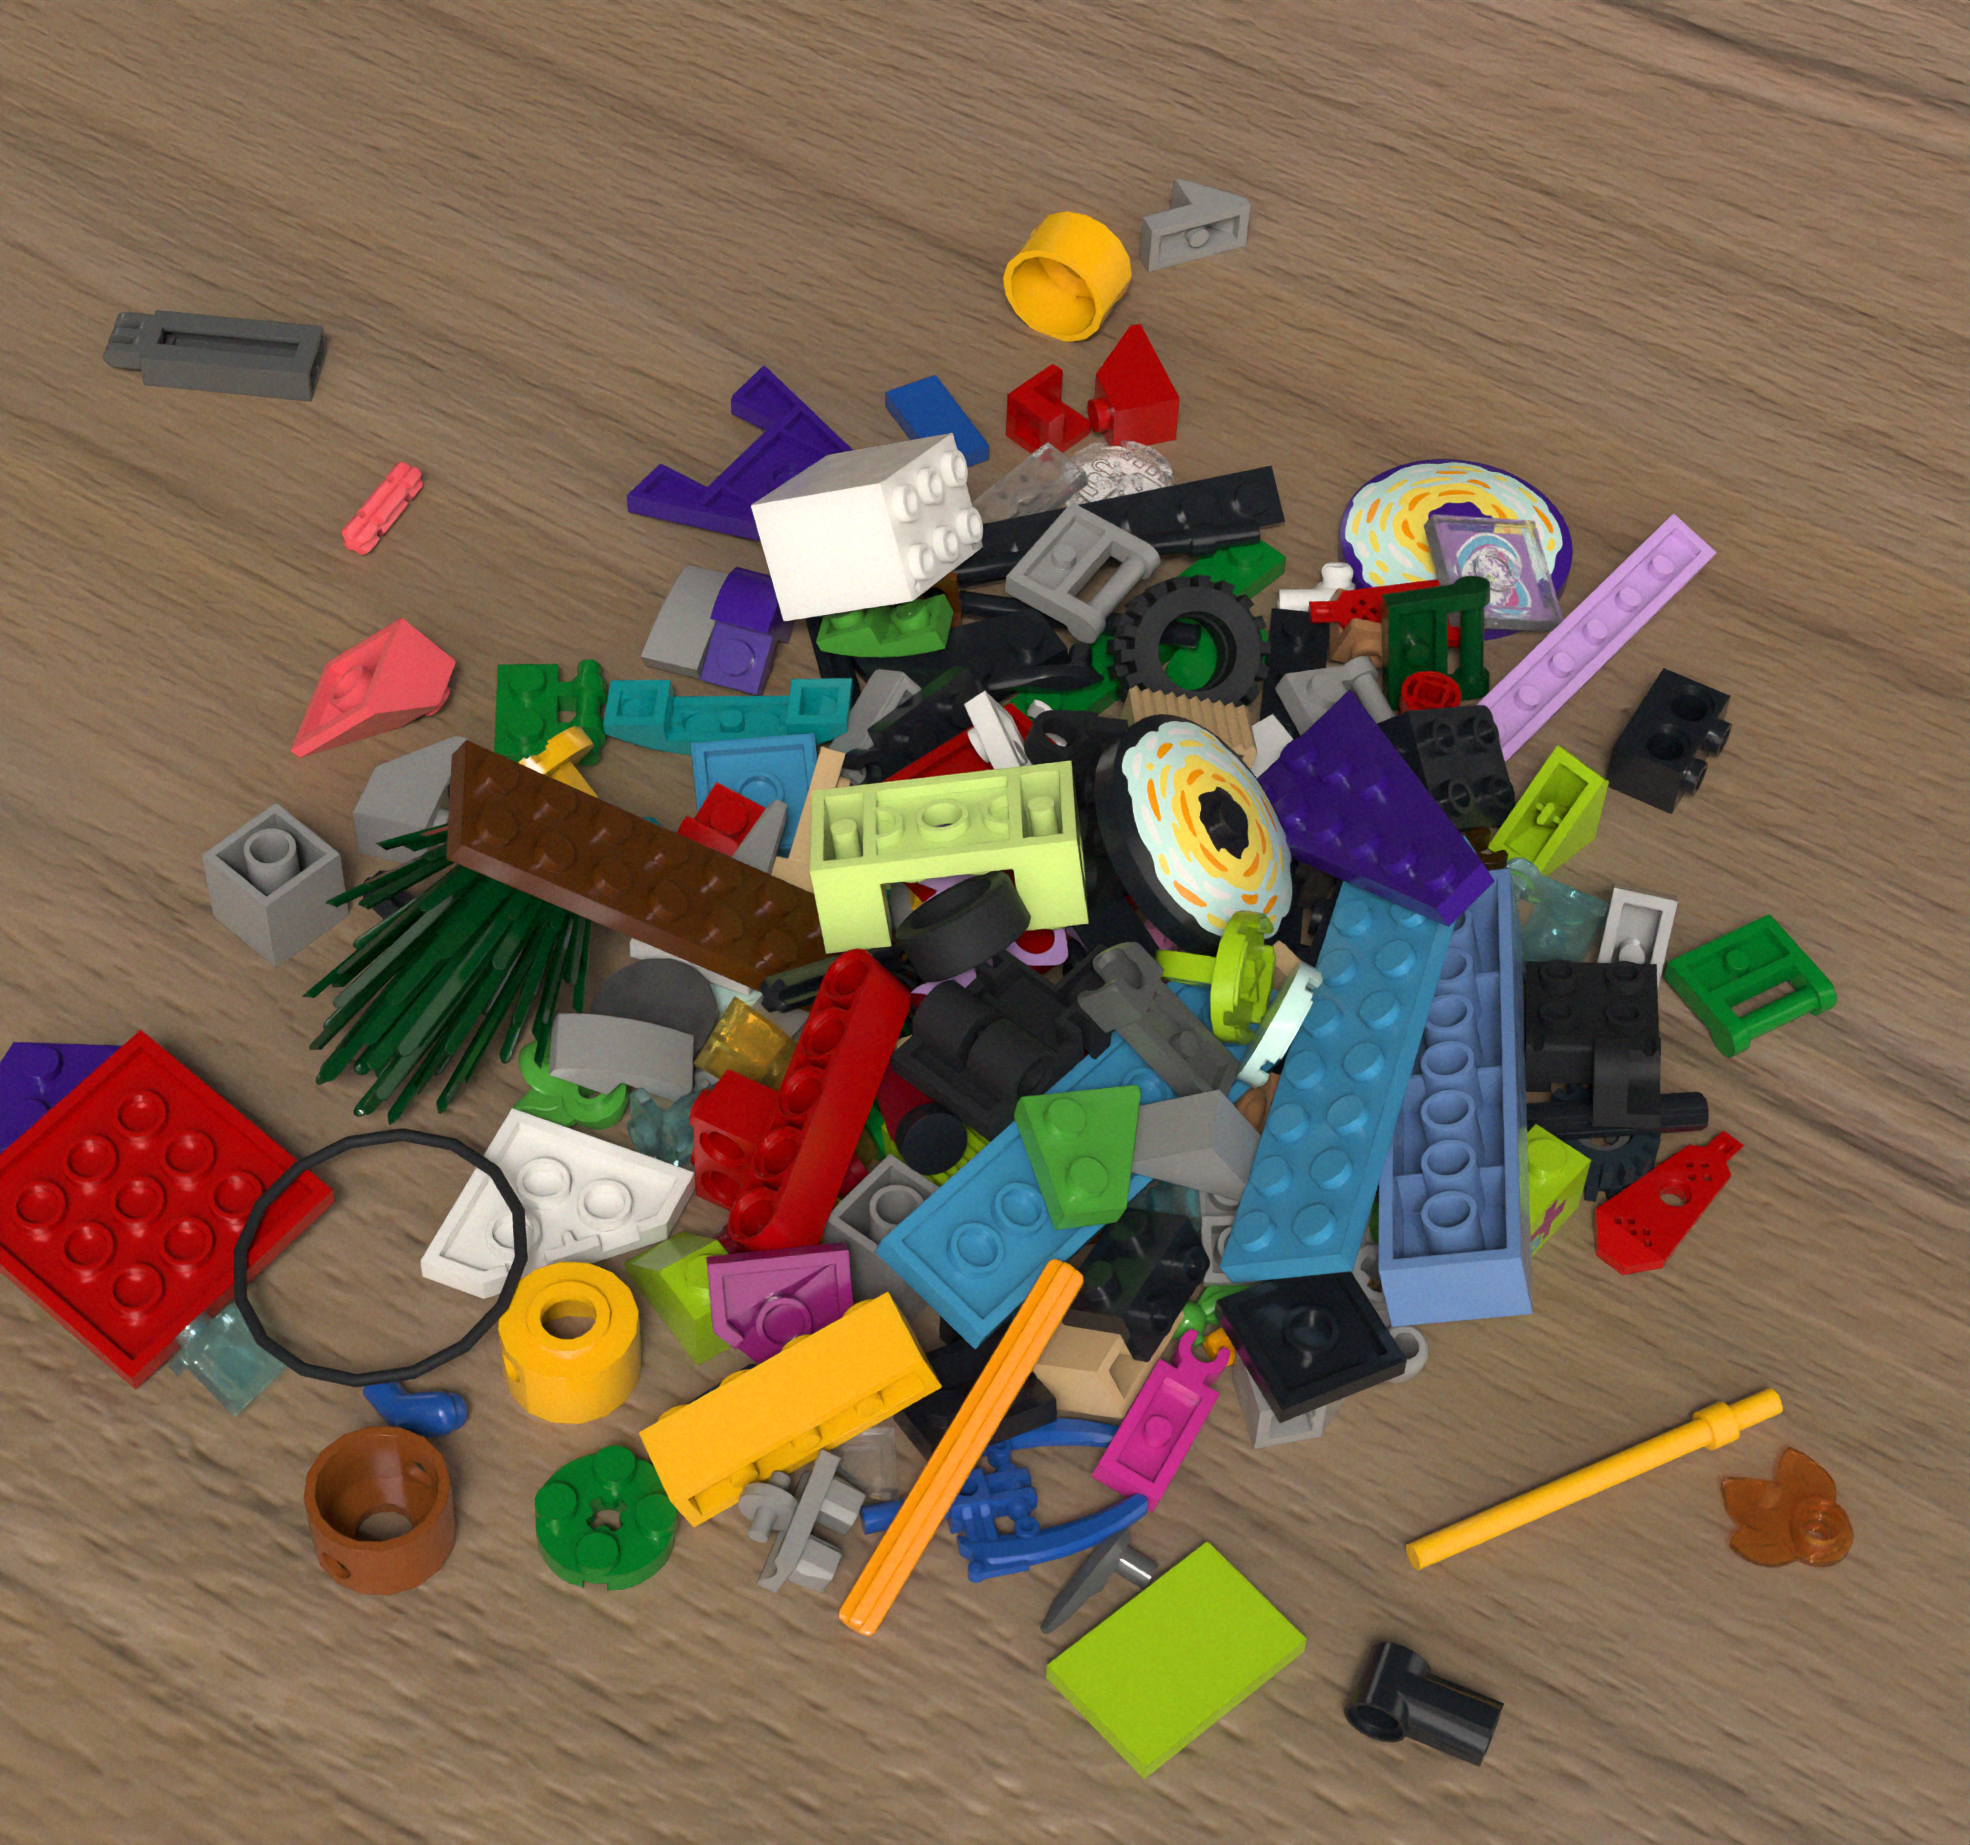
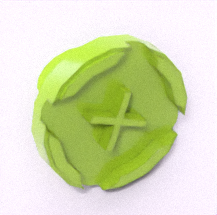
(1238, 975)

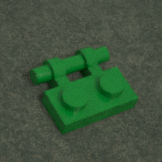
(530, 707)

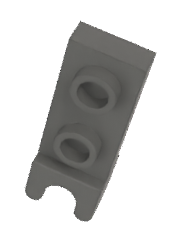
(1157, 1022)

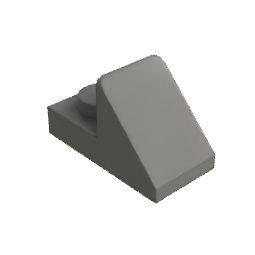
(1196, 226)

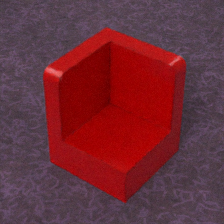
(1040, 416)

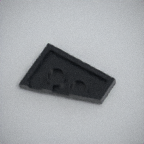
(986, 646)

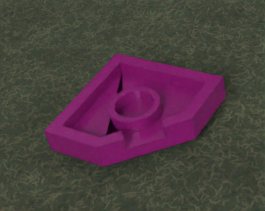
(777, 1295)

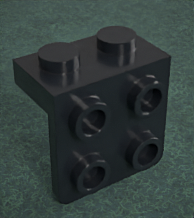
(1457, 761)

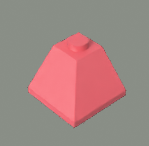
(375, 689)

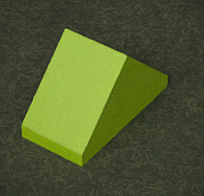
(1554, 814)

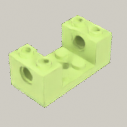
(890, 835)

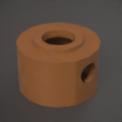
(373, 1474)

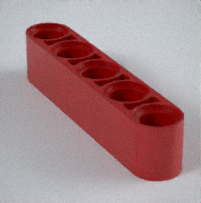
(821, 1106)

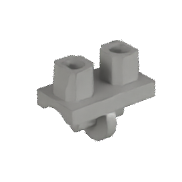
(818, 1499)

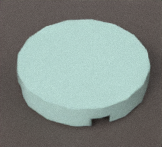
(1279, 1024)

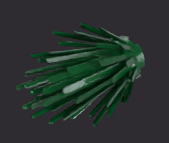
(453, 957)

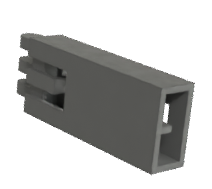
(219, 353)

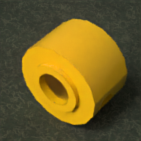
(1067, 276)
(577, 1376)

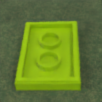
(1175, 1659)

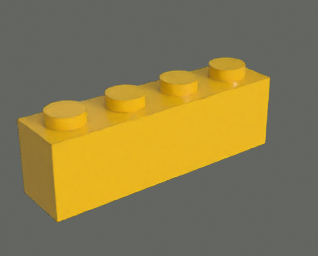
(789, 1408)

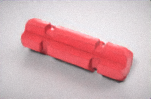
(382, 508)

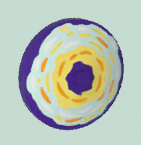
(1385, 520)

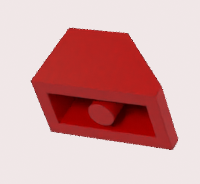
(1134, 394)

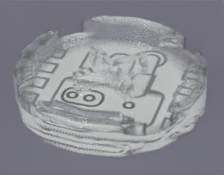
(1120, 471)

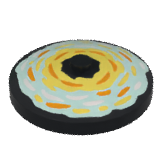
(1191, 832)

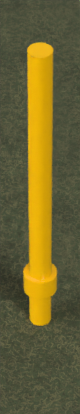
(1710, 1429)

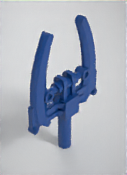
(1010, 1494)

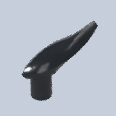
(1054, 678)

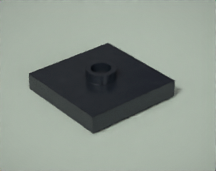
(1309, 1340)

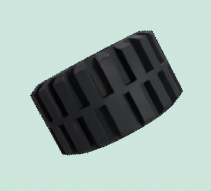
(1218, 611)

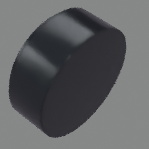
(931, 1139)

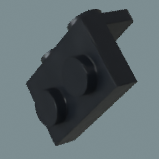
(1139, 1279)

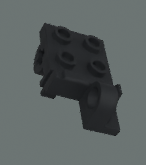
(1085, 739)
(1597, 1030)
(999, 1039)

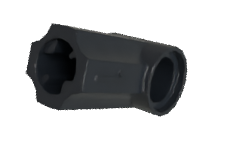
(1403, 1699)

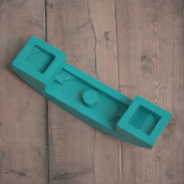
(656, 719)

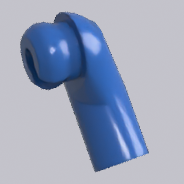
(422, 1413)

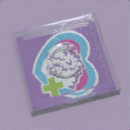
(1508, 557)

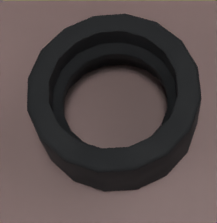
(963, 926)

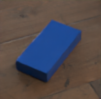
(930, 410)

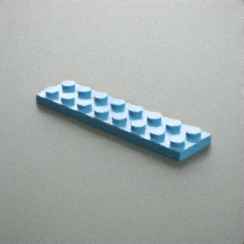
(1339, 1093)
(988, 1229)

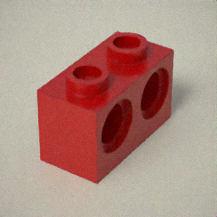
(726, 1134)

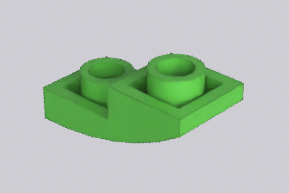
(888, 632)

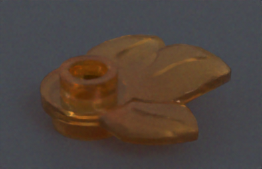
(1782, 1511)

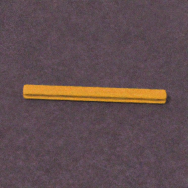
(960, 1448)

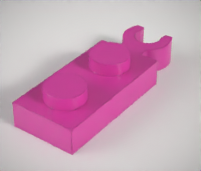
(1161, 1424)

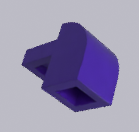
(745, 632)

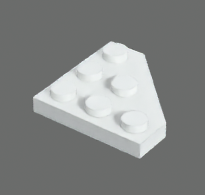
(578, 1199)

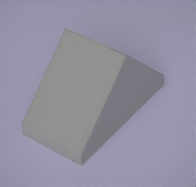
(1196, 1144)

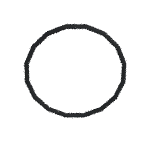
(432, 1362)

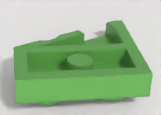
(1081, 1151)

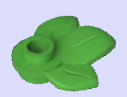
(565, 1101)

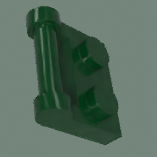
(1418, 636)

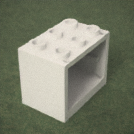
(868, 527)

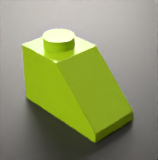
(677, 1287)

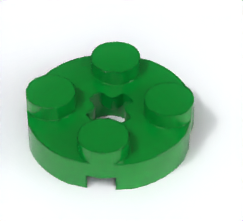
(598, 1483)

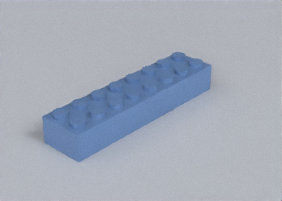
(1459, 1151)

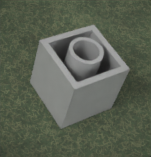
(274, 884)
(866, 1218)

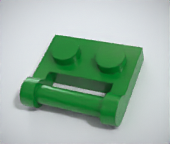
(1742, 967)

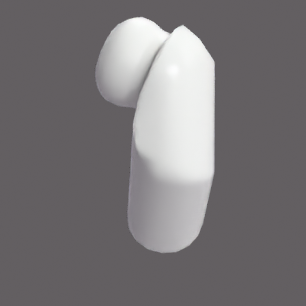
(1334, 576)

